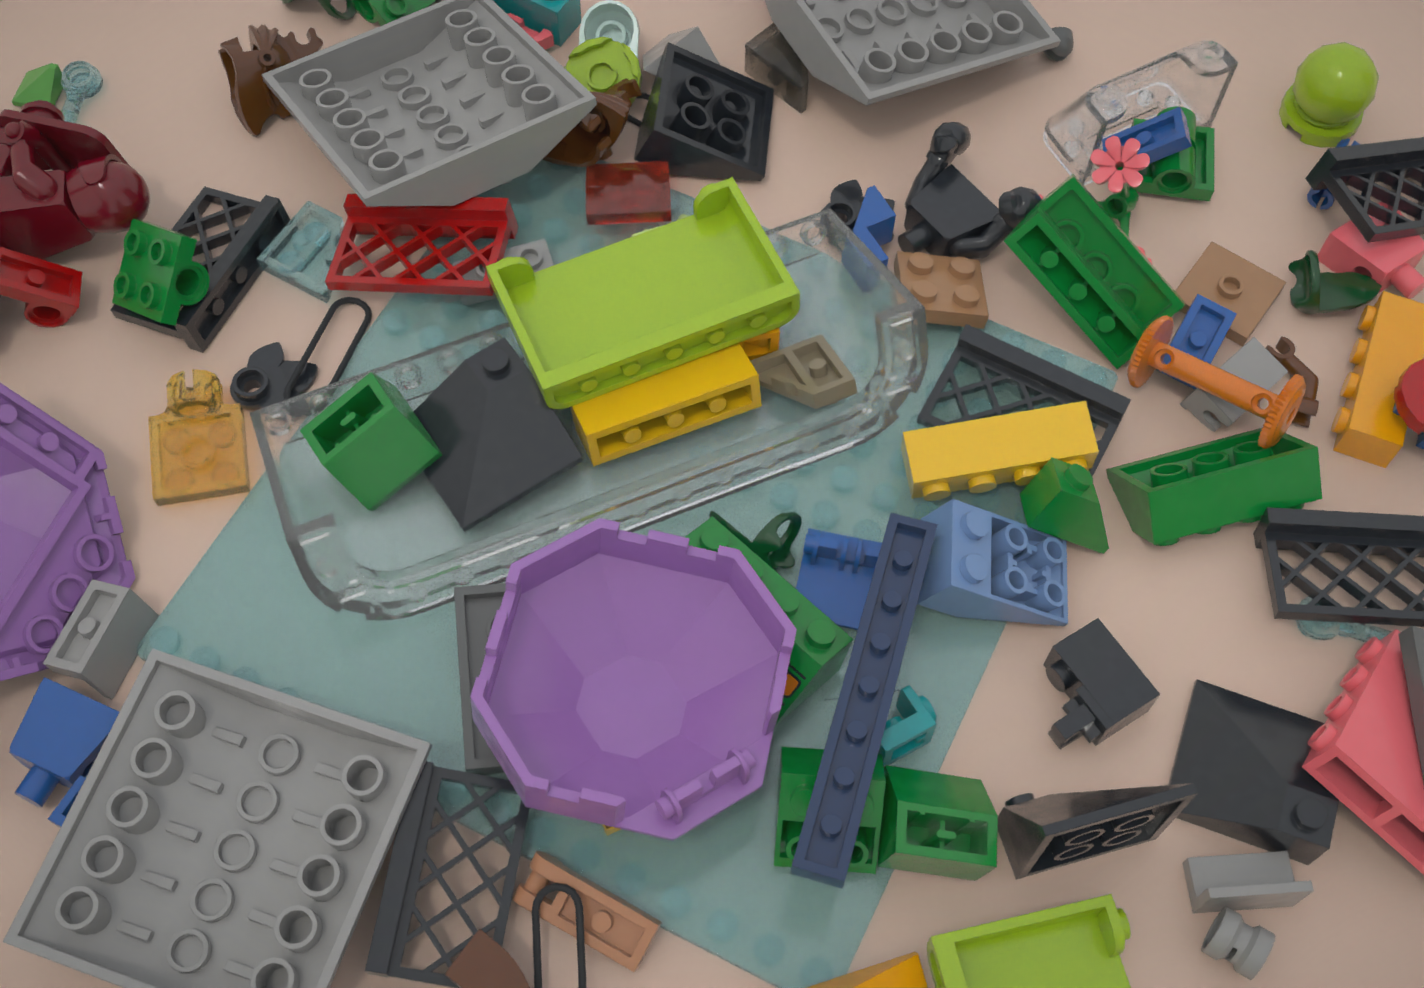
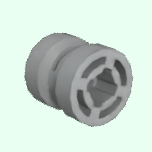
(1238, 943)

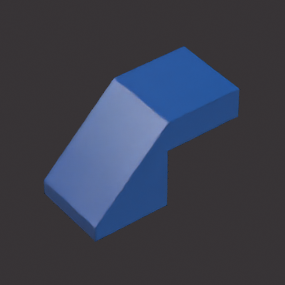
(875, 223)

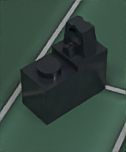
(1101, 683)

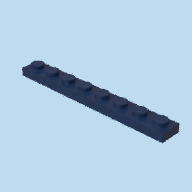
(864, 704)

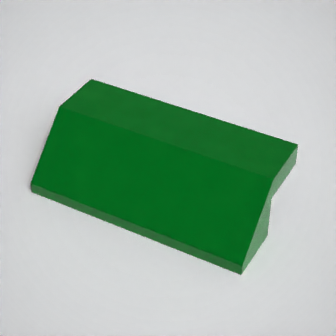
(1092, 269)

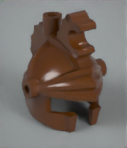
(249, 93)
(598, 130)

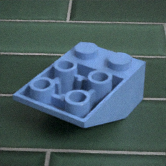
(994, 568)

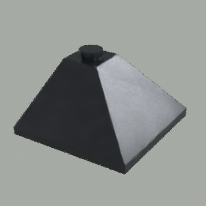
(705, 119)
(492, 435)
(1251, 774)
(1084, 825)

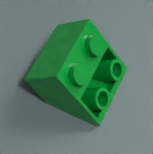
(371, 441)
(795, 787)
(937, 825)

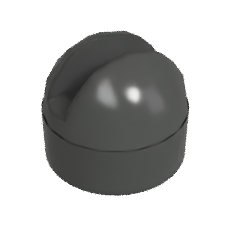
(1065, 47)

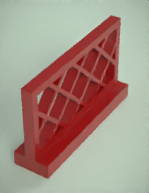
(465, 221)

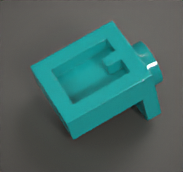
(913, 732)

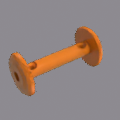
(1154, 346)

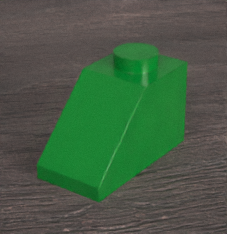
(1065, 505)

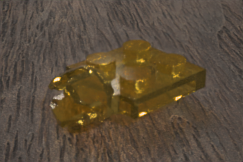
(197, 443)

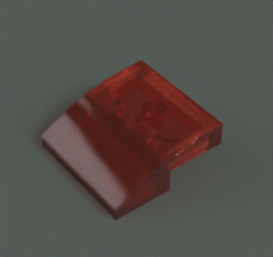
(628, 193)

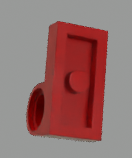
(47, 288)

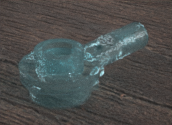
(79, 82)
(1329, 630)

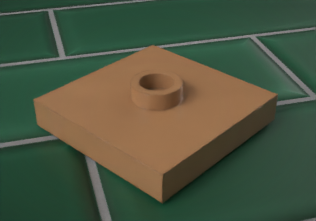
(1234, 285)

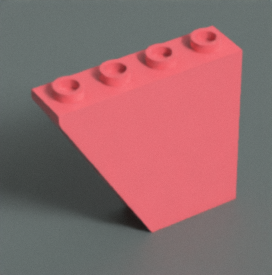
(1371, 750)

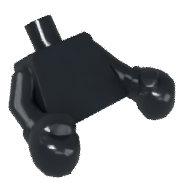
(949, 212)

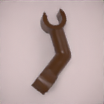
(1309, 403)

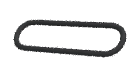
(317, 336)
(579, 931)

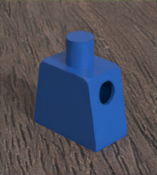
(59, 739)

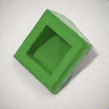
(40, 84)

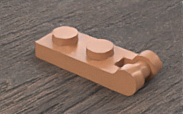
(609, 921)

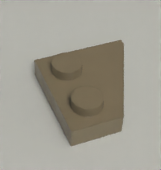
(806, 373)

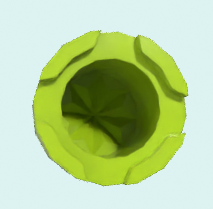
(1330, 94)

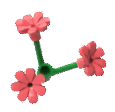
(1120, 168)

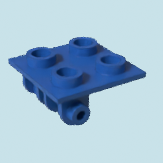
(837, 574)

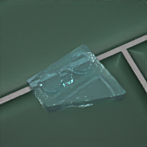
(305, 250)

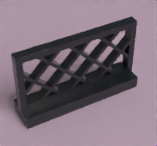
(1370, 163)
(229, 273)
(1029, 375)
(1356, 538)
(407, 864)

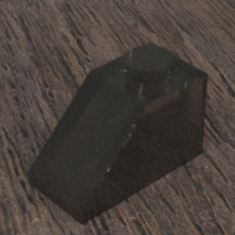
(777, 65)

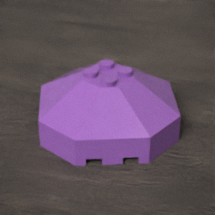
(633, 679)

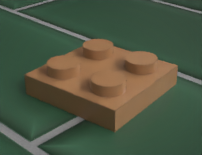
(945, 286)

